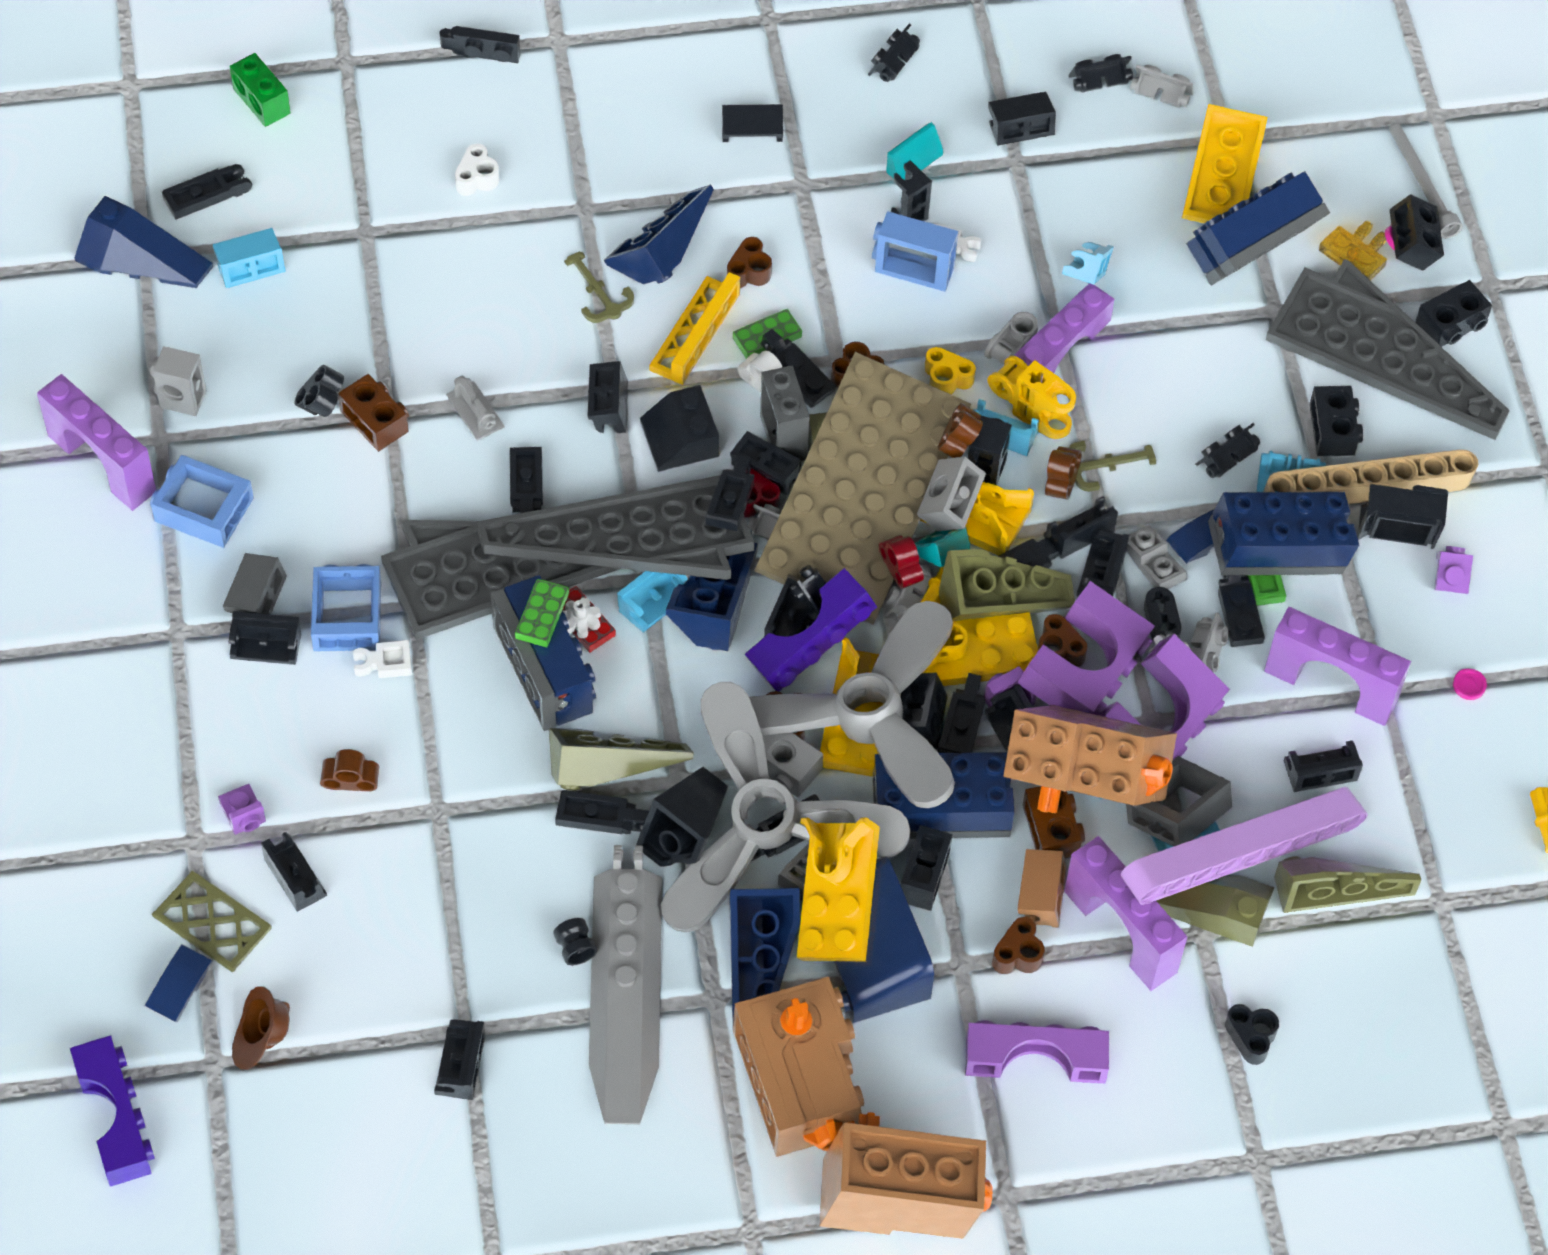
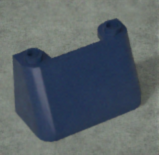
(897, 960)

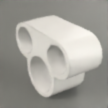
(468, 173)
(754, 365)

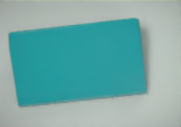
(920, 148)
(937, 544)

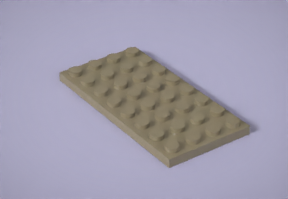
(861, 478)

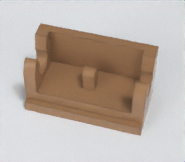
(1042, 886)

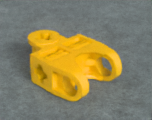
(1027, 393)

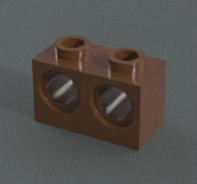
(368, 415)
(1046, 824)

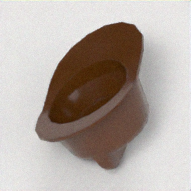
(260, 1027)

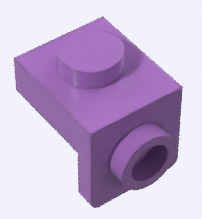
(1453, 570)
(1000, 683)

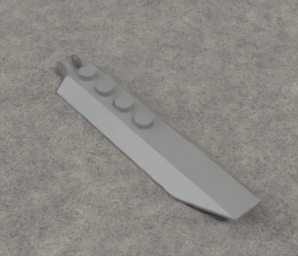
(625, 988)

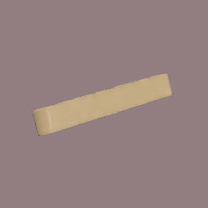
(1385, 472)

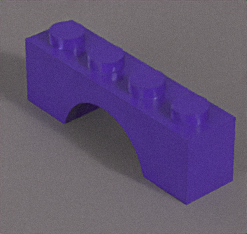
(842, 608)
(121, 1148)

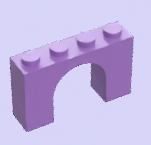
(75, 419)
(1118, 633)
(1374, 669)
(1189, 682)
(1156, 938)

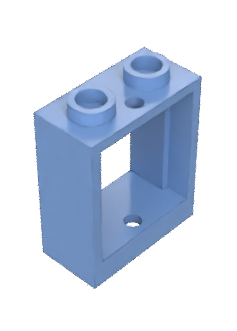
(920, 237)
(228, 516)
(352, 634)

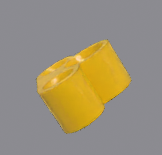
(951, 366)

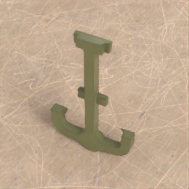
(613, 310)
(1108, 461)

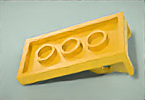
(1224, 162)
(997, 517)
(985, 648)
(837, 749)
(838, 890)

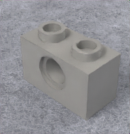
(178, 380)
(951, 494)
(803, 764)

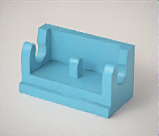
(249, 257)
(1089, 266)
(1021, 435)
(647, 598)

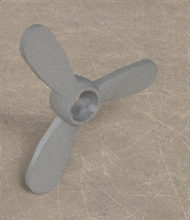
(741, 749)
(904, 752)

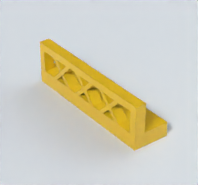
(699, 333)

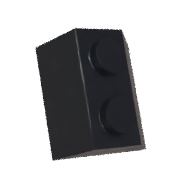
(680, 429)

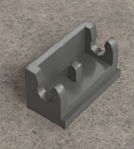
(256, 585)

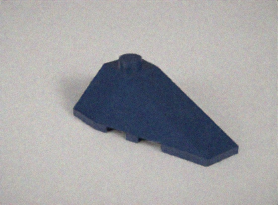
(664, 241)
(131, 244)
(711, 607)
(761, 939)

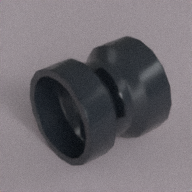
(575, 941)

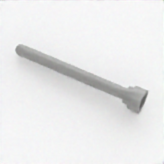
(1449, 222)

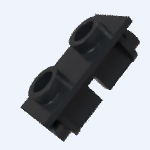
(887, 61)
(1090, 73)
(1218, 456)
(807, 589)

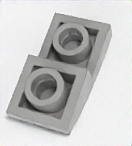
(1153, 560)

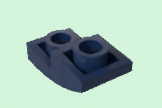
(1193, 539)
(178, 983)

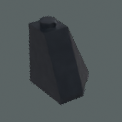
(682, 819)

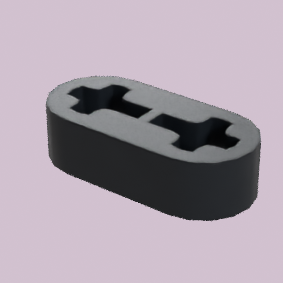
(1169, 615)

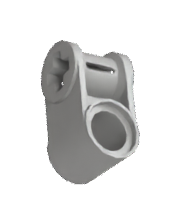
(1010, 338)

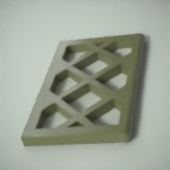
(213, 895)

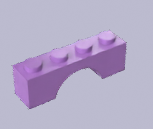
(1079, 318)
(1079, 1051)

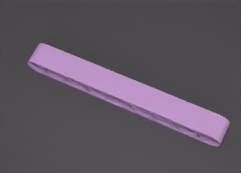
(1243, 845)

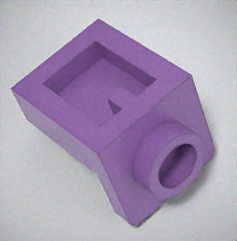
(242, 809)

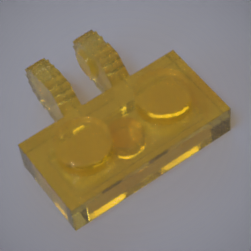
(1344, 245)

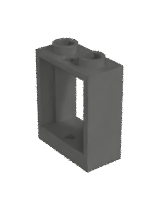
(784, 411)
(1184, 826)

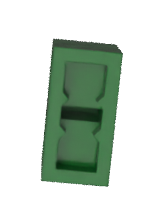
(260, 89)

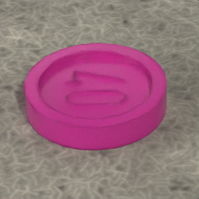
(1469, 684)

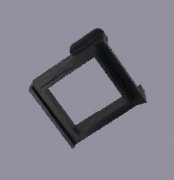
(1404, 514)

